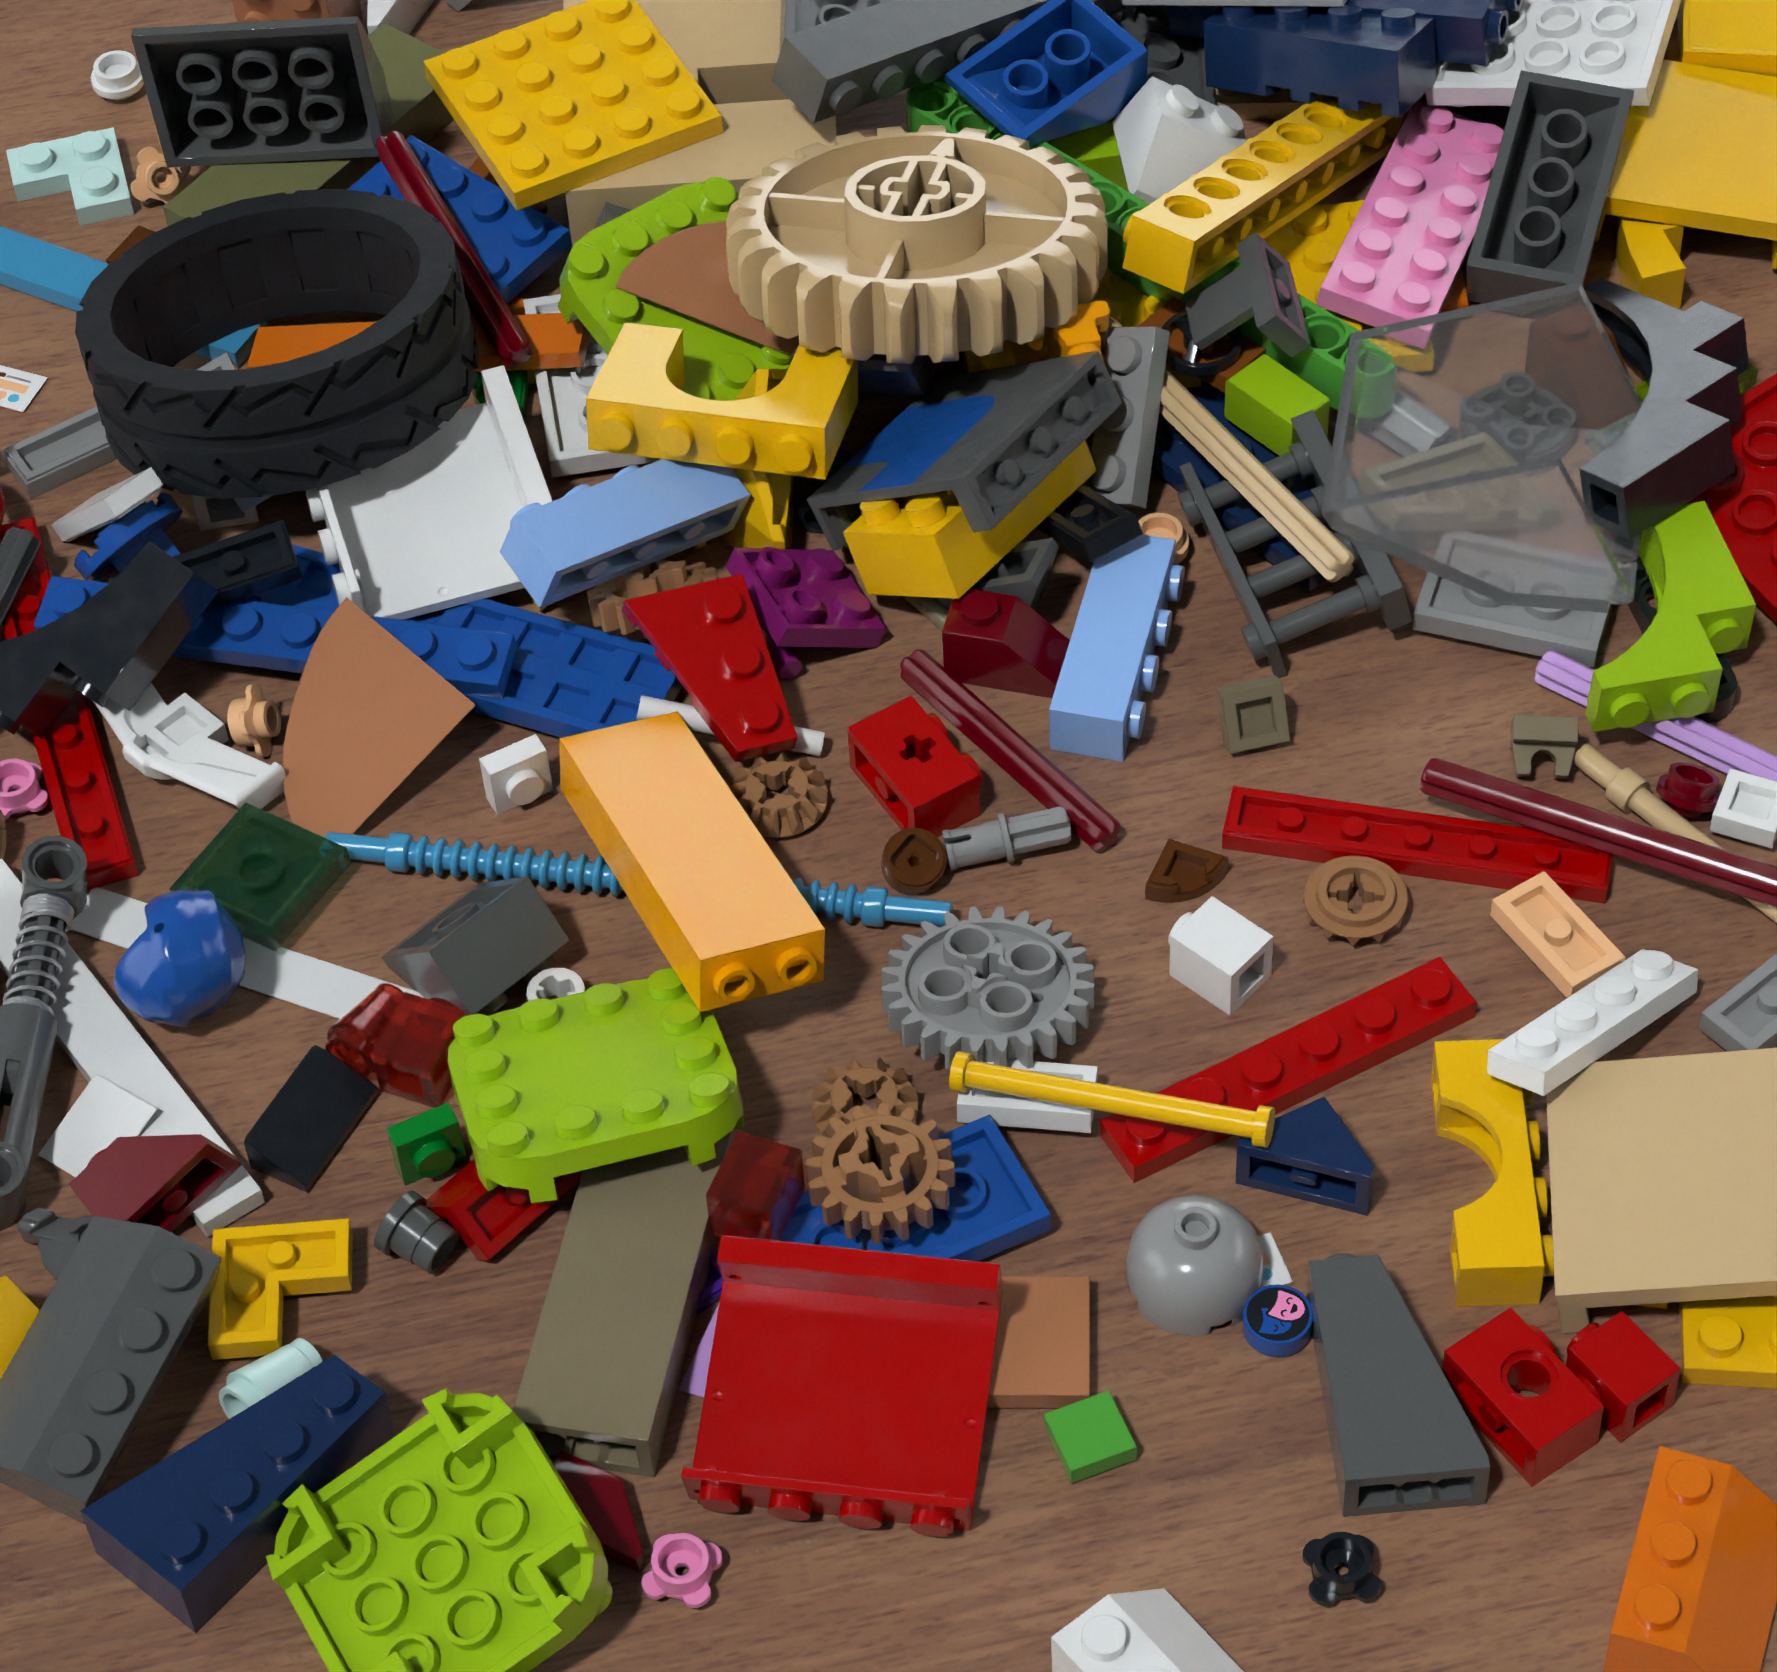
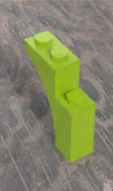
(1699, 613)

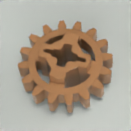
(663, 575)
(880, 1172)

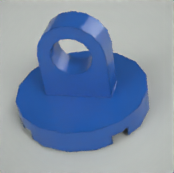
(128, 535)

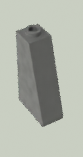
(1386, 1402)

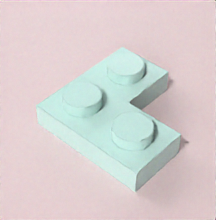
(79, 163)

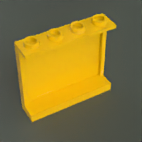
(1701, 154)

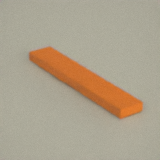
(549, 336)

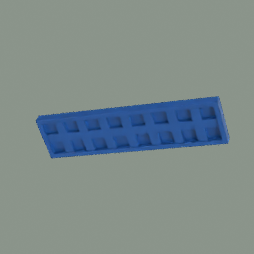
(562, 674)

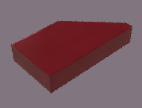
(605, 1507)

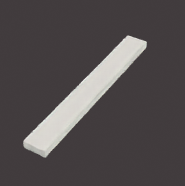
(106, 1043)

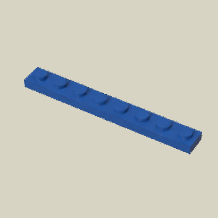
(283, 637)

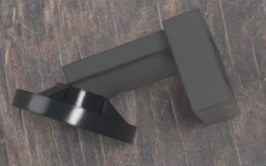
(1258, 289)

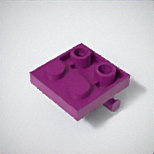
(805, 602)

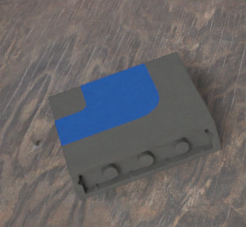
(975, 434)

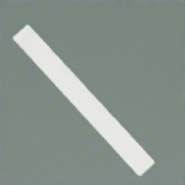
(277, 974)

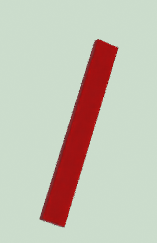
(72, 752)

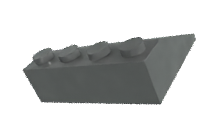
(264, 91)

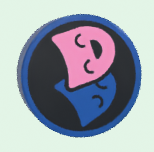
(1277, 1320)

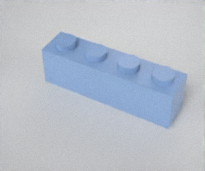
(620, 525)
(1114, 648)

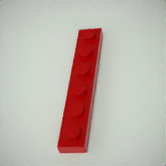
(1299, 1062)

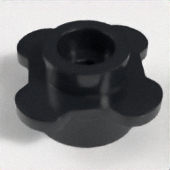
(1343, 1550)

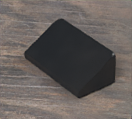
(308, 1119)

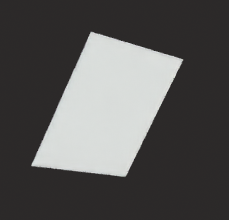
(94, 1123)

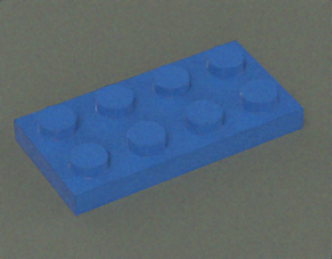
(507, 241)
(987, 1211)

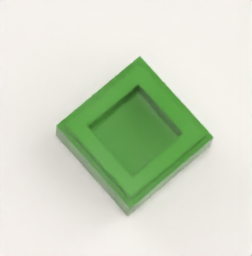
(1090, 1436)

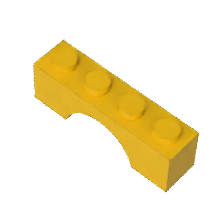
(1497, 1238)

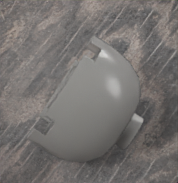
(1193, 1264)

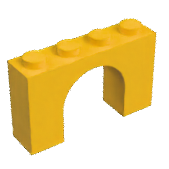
(785, 431)

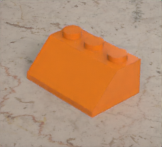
(1697, 1573)

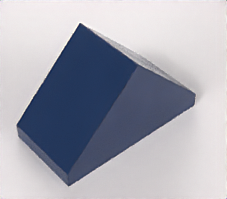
(1309, 1160)

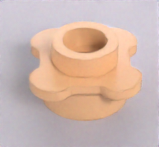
(146, 185)
(254, 721)

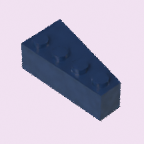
(1323, 54)
(213, 1509)

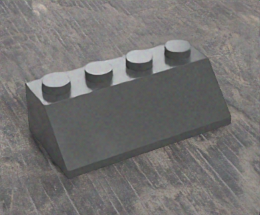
(1547, 187)
(97, 1358)

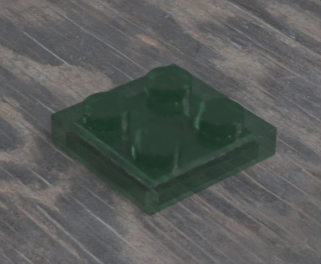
(265, 873)

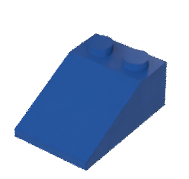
(1054, 72)

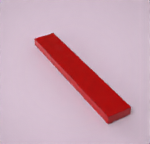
(1411, 842)

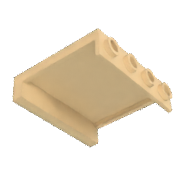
(1664, 1181)

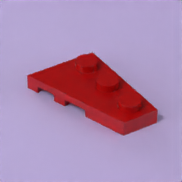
(721, 659)

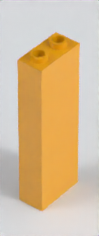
(691, 861)

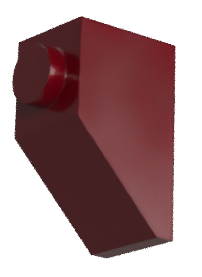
(1002, 644)
(153, 1178)

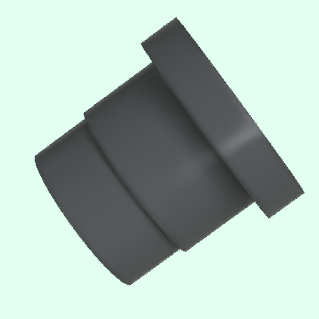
(416, 1234)

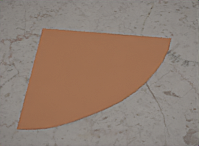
(691, 277)
(360, 722)

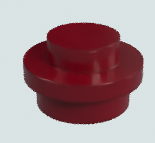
(1689, 789)

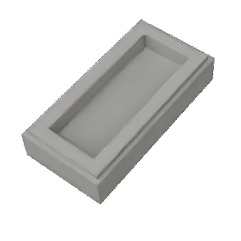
(59, 453)

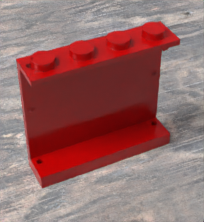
(847, 1385)

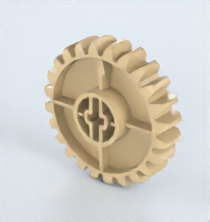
(916, 244)

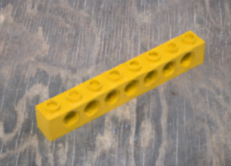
(1254, 190)

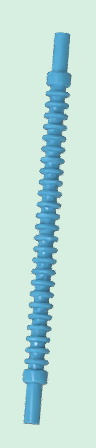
(402, 852)

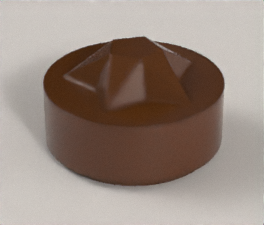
(913, 861)

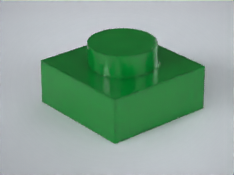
(426, 1144)

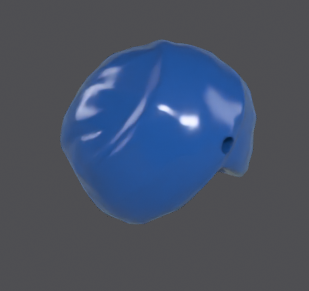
(183, 960)

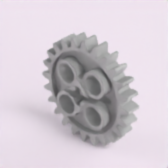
(988, 989)

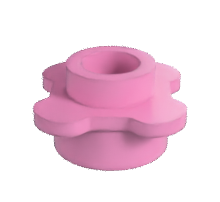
(21, 787)
(679, 1551)

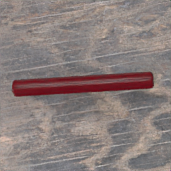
(1009, 749)

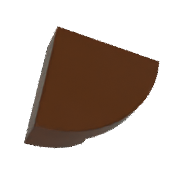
(1184, 873)

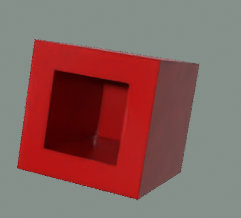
(1627, 1370)

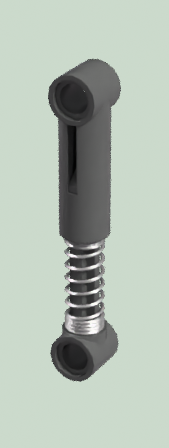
(26, 1017)

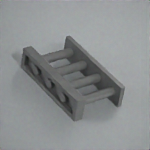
(1374, 590)

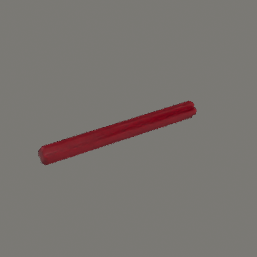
(478, 287)
(1601, 830)

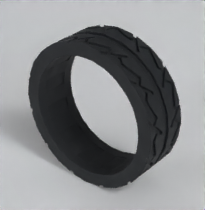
(294, 419)

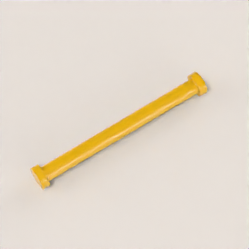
(1112, 1099)

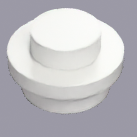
(116, 75)

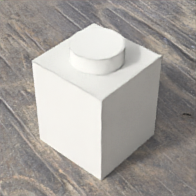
(1220, 955)

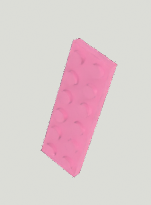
(1415, 220)

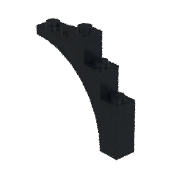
(1684, 424)
(104, 646)

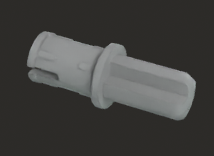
(1006, 837)

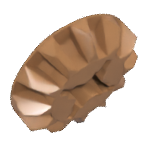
(782, 814)
(1381, 892)
(835, 1096)

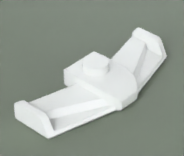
(189, 746)

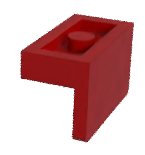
(489, 1218)

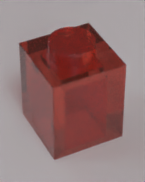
(414, 1050)
(755, 1188)

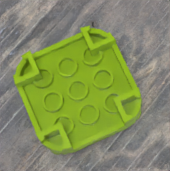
(714, 359)
(592, 1082)
(443, 1550)

